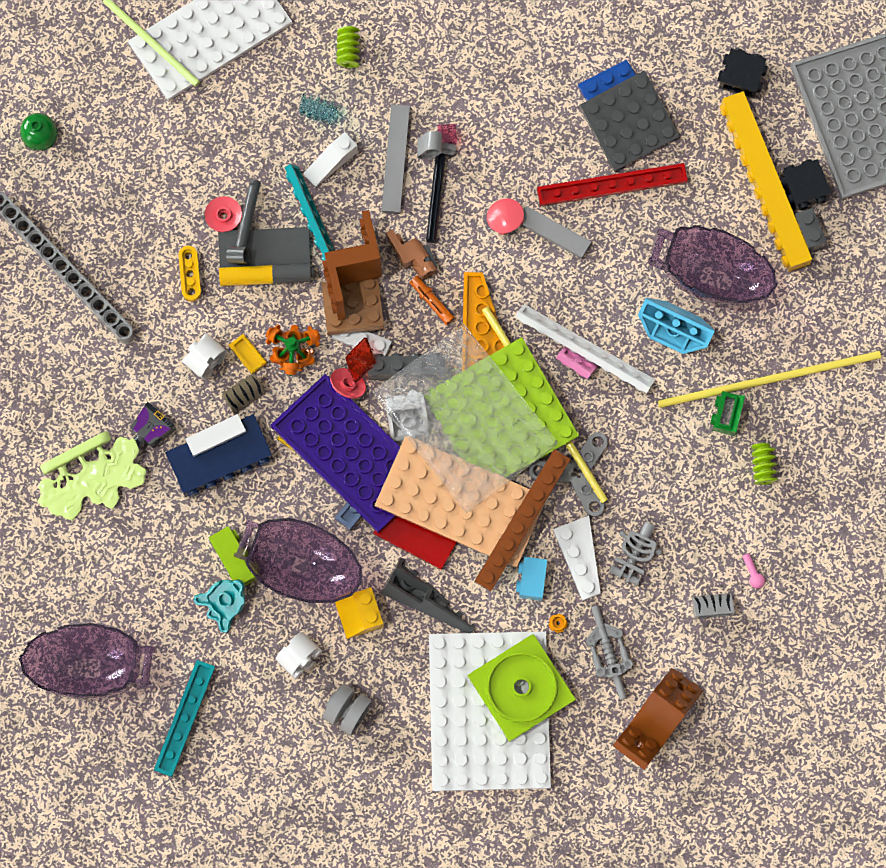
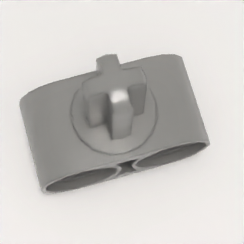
(431, 145)

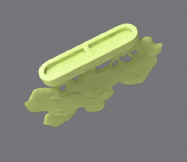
(96, 480)

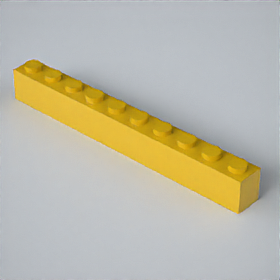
(766, 182)

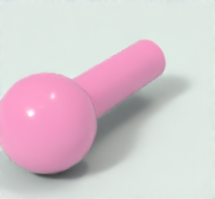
(756, 580)

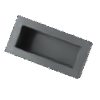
(811, 230)

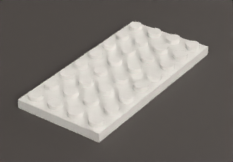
(206, 38)

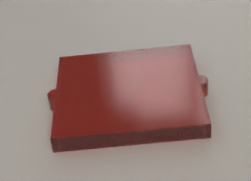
(360, 360)

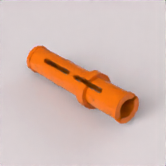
(427, 294)

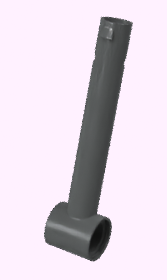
(240, 253)

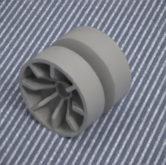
(351, 712)

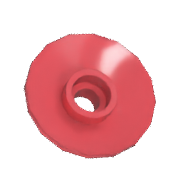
(221, 206)
(344, 384)

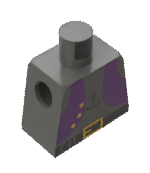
(151, 426)

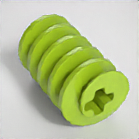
(346, 47)
(763, 464)

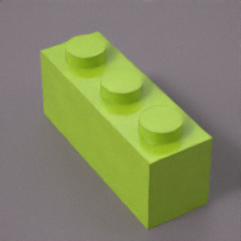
(226, 544)

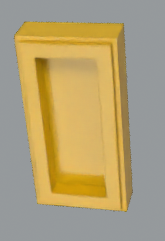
(247, 354)

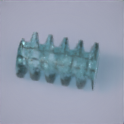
(318, 109)

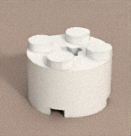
(204, 356)
(298, 655)

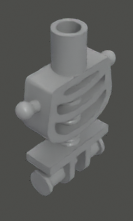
(639, 539)

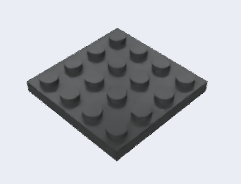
(629, 120)

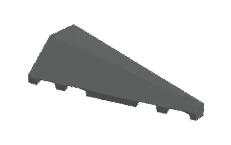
(410, 590)

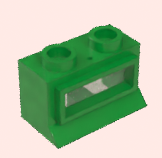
(728, 413)

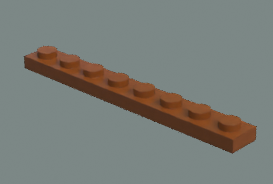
(522, 520)

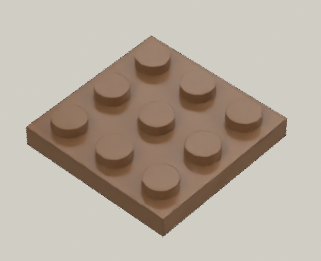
(361, 308)

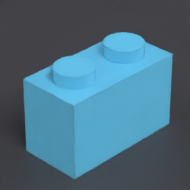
(532, 579)

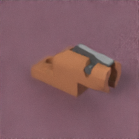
(413, 254)

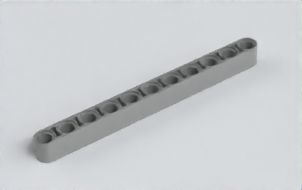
(68, 273)

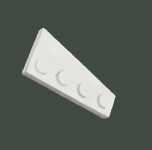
(578, 551)

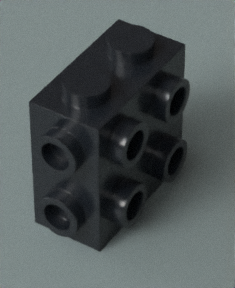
(742, 72)
(805, 184)

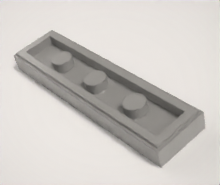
(555, 232)

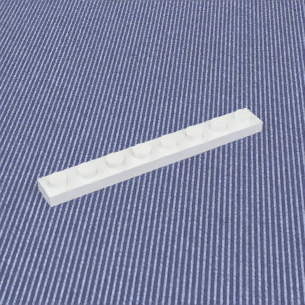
(585, 348)

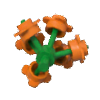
(292, 339)

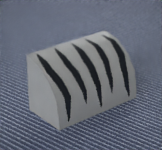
(713, 606)

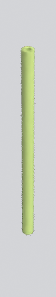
(154, 44)

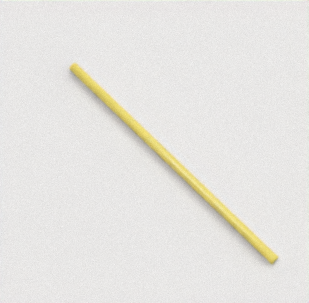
(769, 379)
(570, 446)

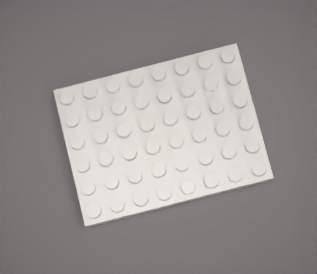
(465, 738)

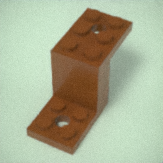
(352, 265)
(658, 718)

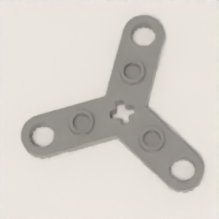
(580, 485)

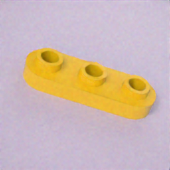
(186, 266)

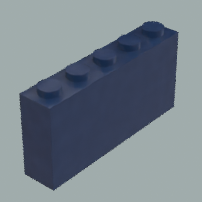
(220, 462)

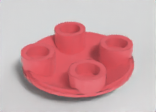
(505, 216)

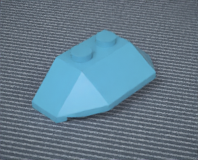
(674, 326)

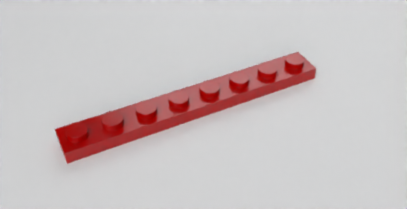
(612, 184)

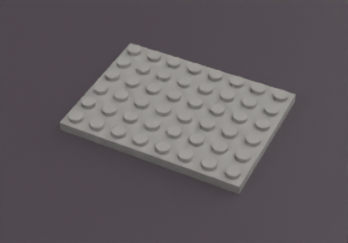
(848, 111)

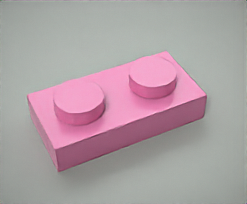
(576, 362)

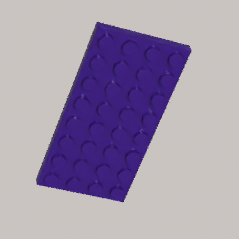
(341, 447)

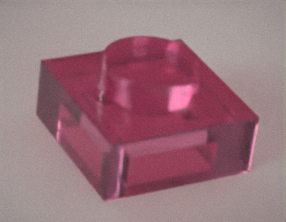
(448, 133)

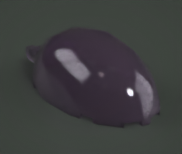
(714, 266)
(301, 561)
(86, 662)

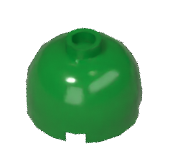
(38, 131)

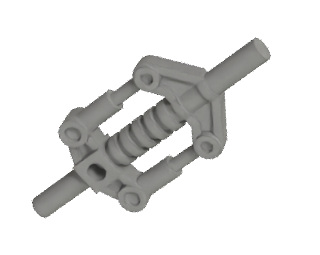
(614, 670)

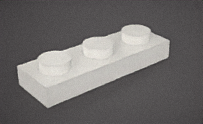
(378, 344)

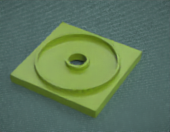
(515, 711)

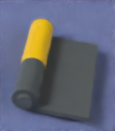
(276, 257)

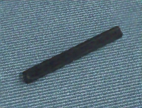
(435, 198)

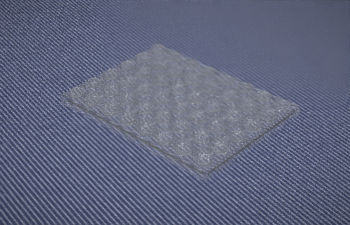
(465, 418)

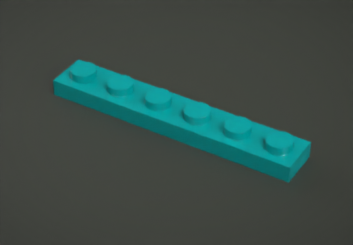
(309, 209)
(184, 718)

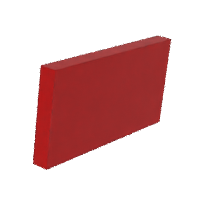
(418, 541)

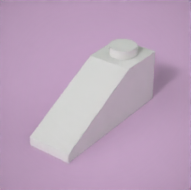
(331, 159)

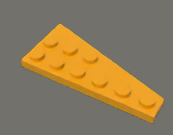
(475, 299)

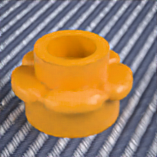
(558, 618)

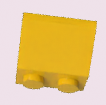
(359, 613)

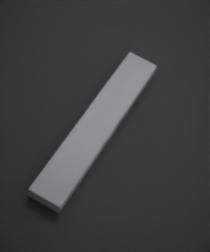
(395, 159)

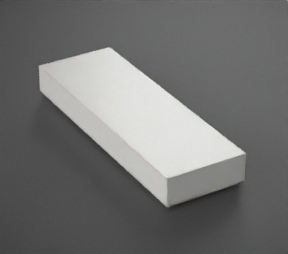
(215, 435)

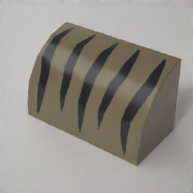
(243, 393)

